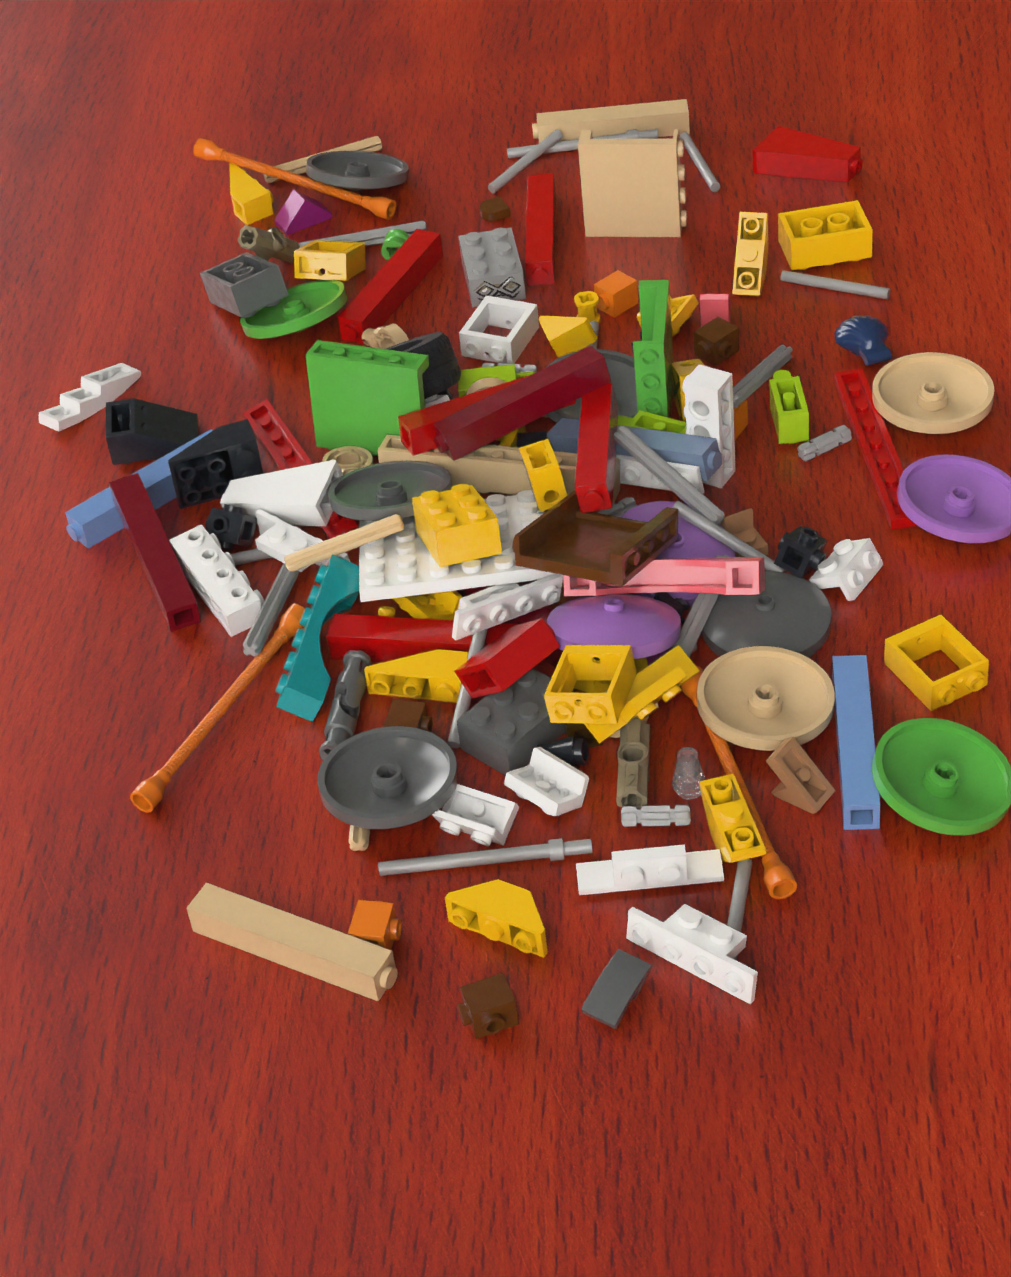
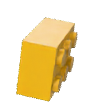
(825, 235)
(456, 525)

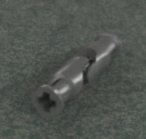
(345, 705)

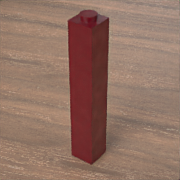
(521, 403)
(155, 552)

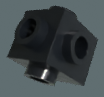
(231, 526)
(801, 551)

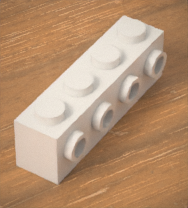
(217, 579)

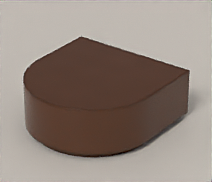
(494, 209)

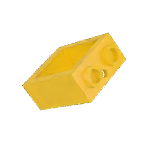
(338, 258)
(936, 635)
(578, 664)

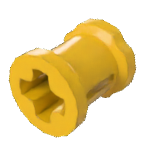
(587, 305)

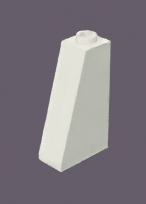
(291, 494)

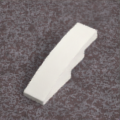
(91, 397)

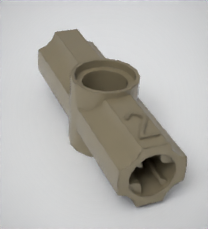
(268, 243)
(633, 764)

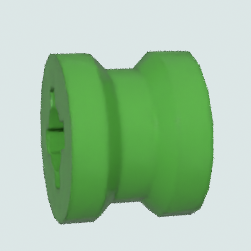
(393, 239)

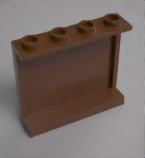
(593, 543)

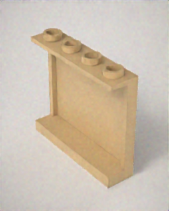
(632, 186)

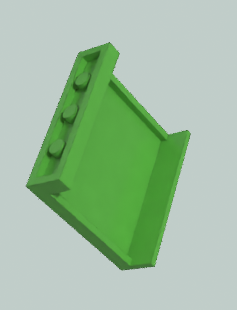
(655, 351)
(362, 392)

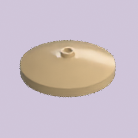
(933, 393)
(765, 697)

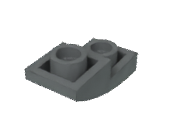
(616, 988)

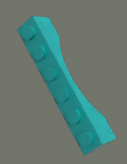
(307, 679)

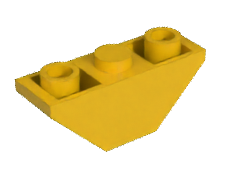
(751, 254)
(730, 820)
(499, 913)

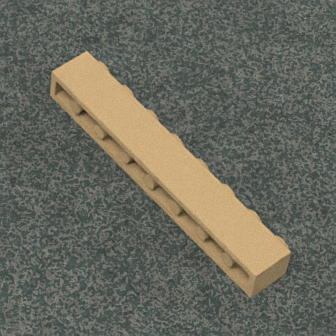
(489, 467)

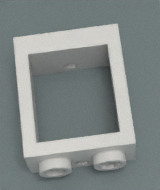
(502, 313)

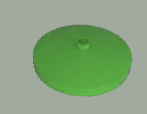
(301, 309)
(942, 776)

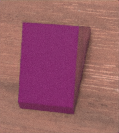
(300, 212)

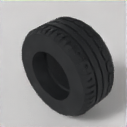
(443, 364)

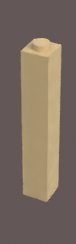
(612, 120)
(293, 941)

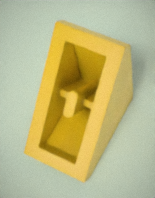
(567, 333)

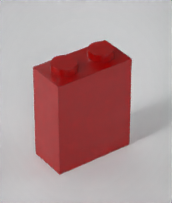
(507, 658)

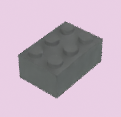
(244, 284)
(509, 724)

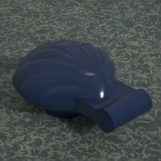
(864, 337)

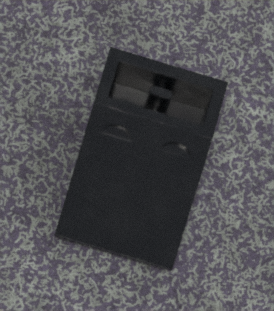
(146, 430)
(209, 464)

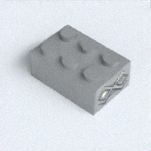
(492, 265)

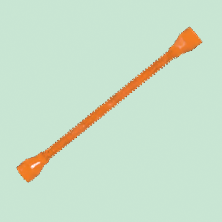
(379, 206)
(151, 790)
(777, 875)

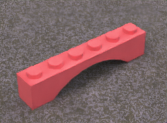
(689, 575)

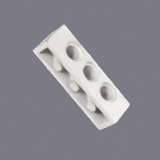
(711, 415)

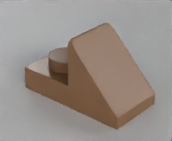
(742, 527)
(800, 778)

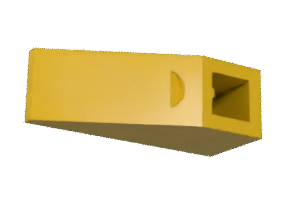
(249, 198)
(418, 676)

